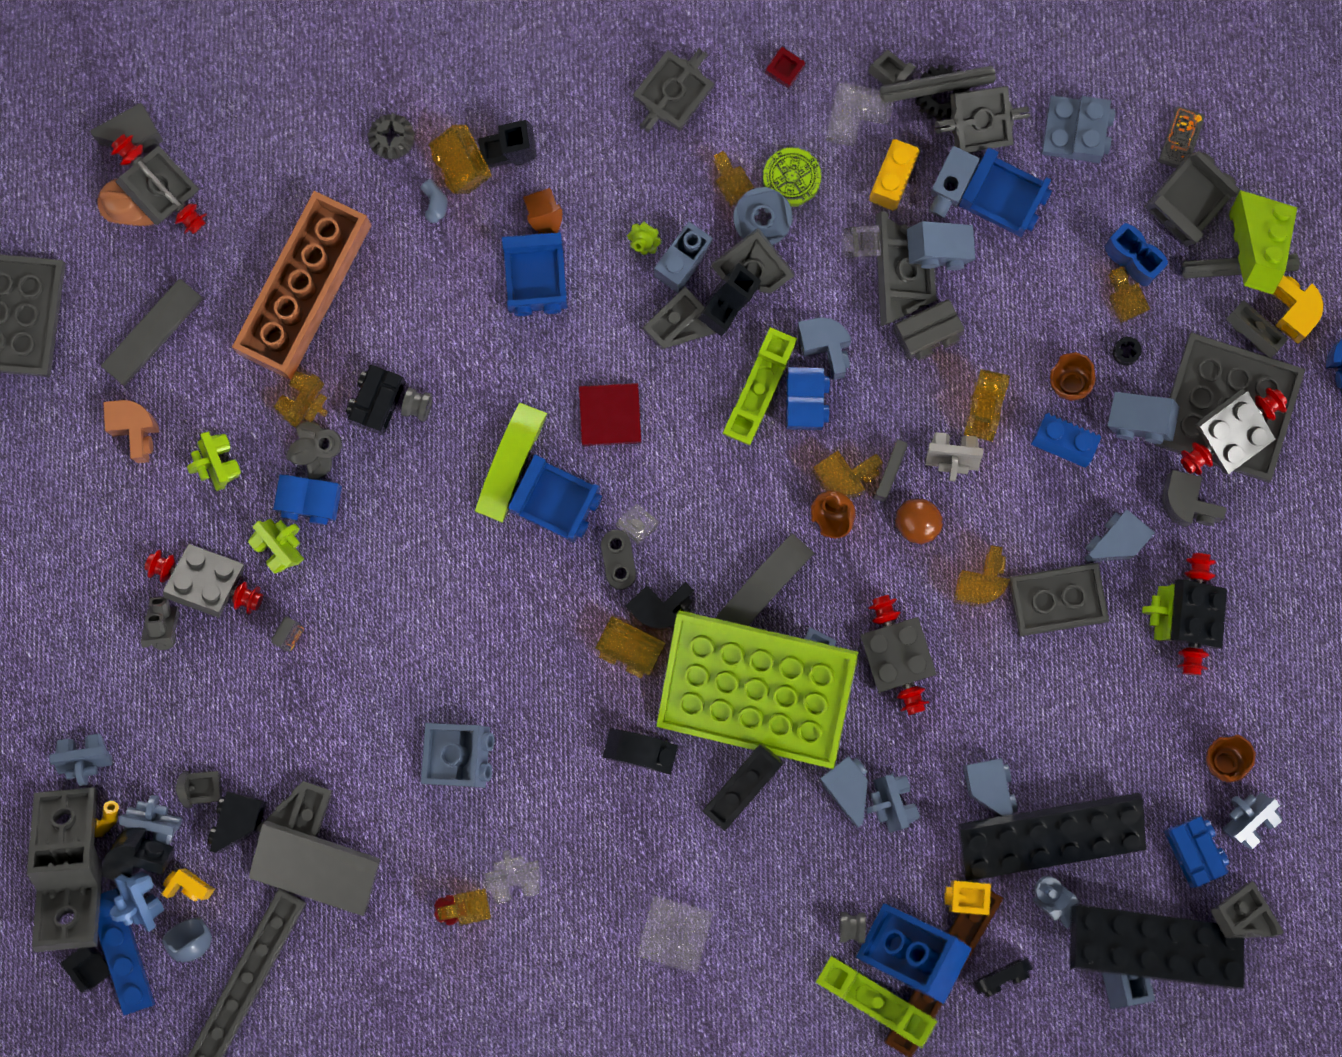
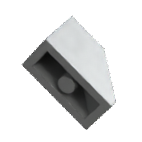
(132, 121)

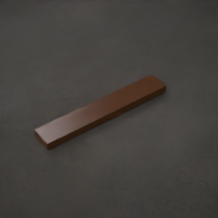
(967, 929)

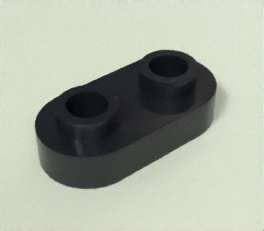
(1015, 971)

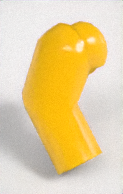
(109, 818)

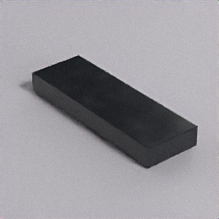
(743, 786)

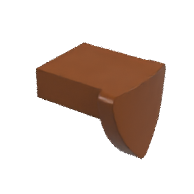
(543, 212)

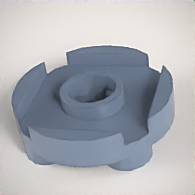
(773, 203)

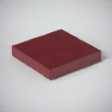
(610, 414)

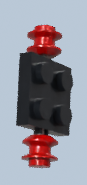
(1198, 614)

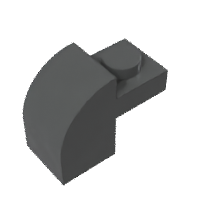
(1181, 501)

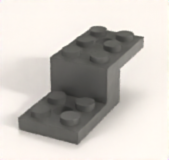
(65, 869)

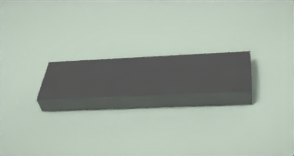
(152, 332)

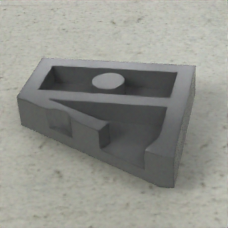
(678, 321)
(302, 809)
(1246, 915)

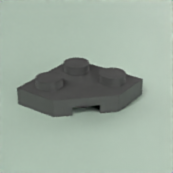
(759, 258)

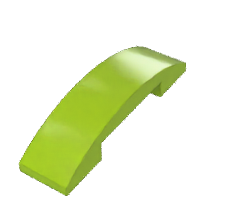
(760, 386)
(509, 462)
(876, 1002)

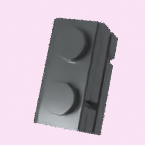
(929, 330)

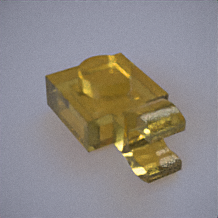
(733, 182)
(1128, 299)
(468, 907)

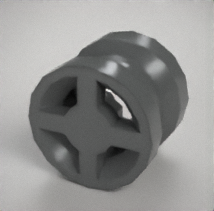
(417, 404)
(852, 927)

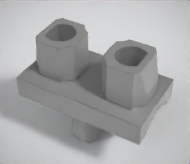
(952, 457)

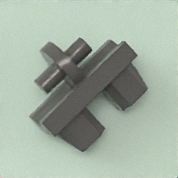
(160, 624)

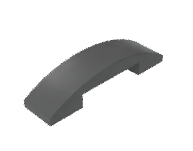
(766, 582)

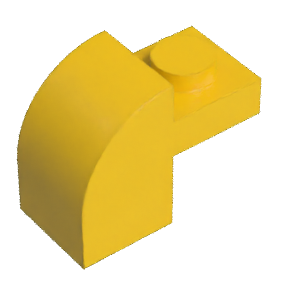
(1303, 311)

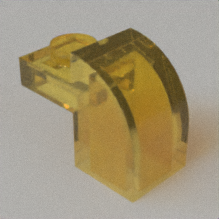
(986, 405)
(836, 474)
(982, 589)

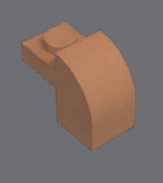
(131, 419)

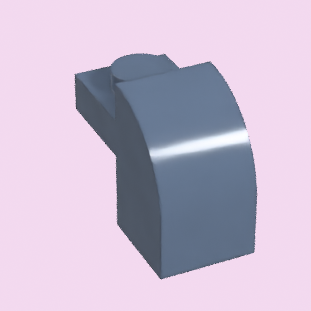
(827, 336)

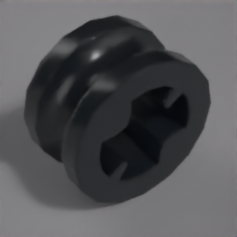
(1136, 350)

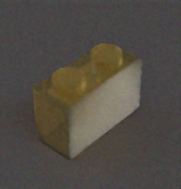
(459, 159)
(630, 647)

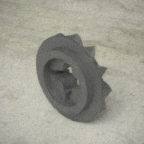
(400, 145)

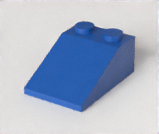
(914, 953)

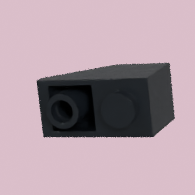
(236, 821)

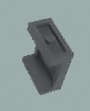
(1192, 197)

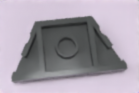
(901, 284)

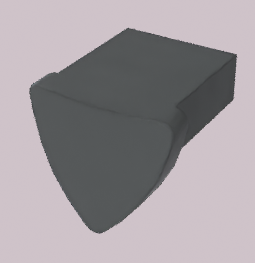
(891, 69)
(198, 788)

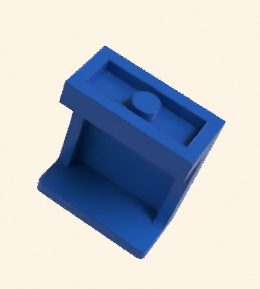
(1005, 194)
(535, 273)
(555, 500)

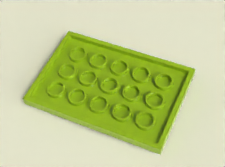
(756, 688)

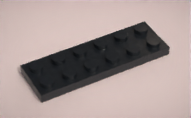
(1052, 836)
(1154, 947)

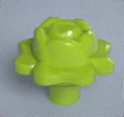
(644, 238)

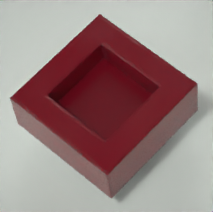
(785, 67)

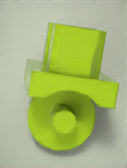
(210, 449)
(280, 541)
(1161, 612)

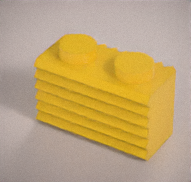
(894, 174)

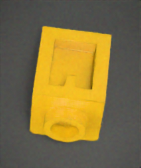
(192, 885)
(968, 897)

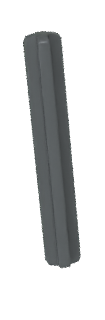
(937, 84)
(1225, 267)

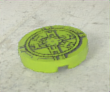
(793, 174)

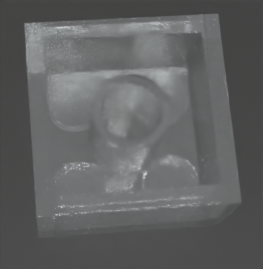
(675, 934)

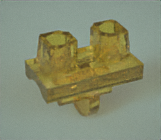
(309, 389)

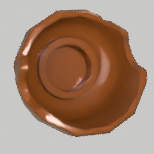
(1073, 376)
(833, 513)
(918, 520)
(1230, 758)

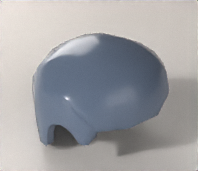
(187, 940)

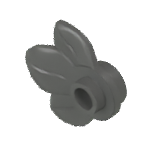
(310, 449)

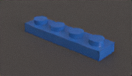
(123, 959)

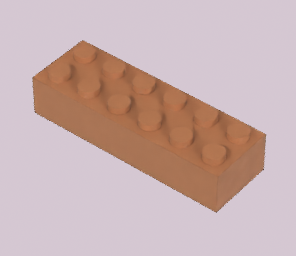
(302, 285)

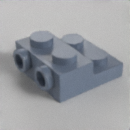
(1078, 128)
(456, 755)

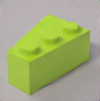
(1263, 239)

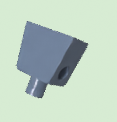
(956, 170)

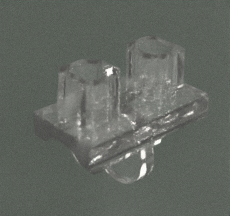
(511, 873)

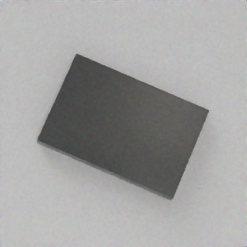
(1058, 599)

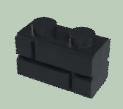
(375, 399)

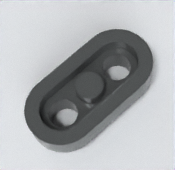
(618, 559)

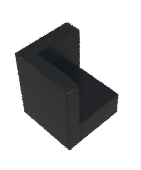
(86, 968)

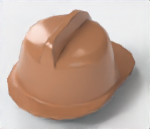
(119, 207)

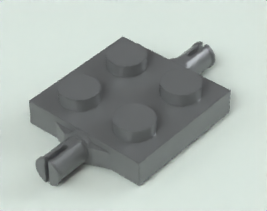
(673, 90)
(982, 119)

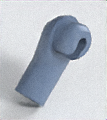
(438, 201)

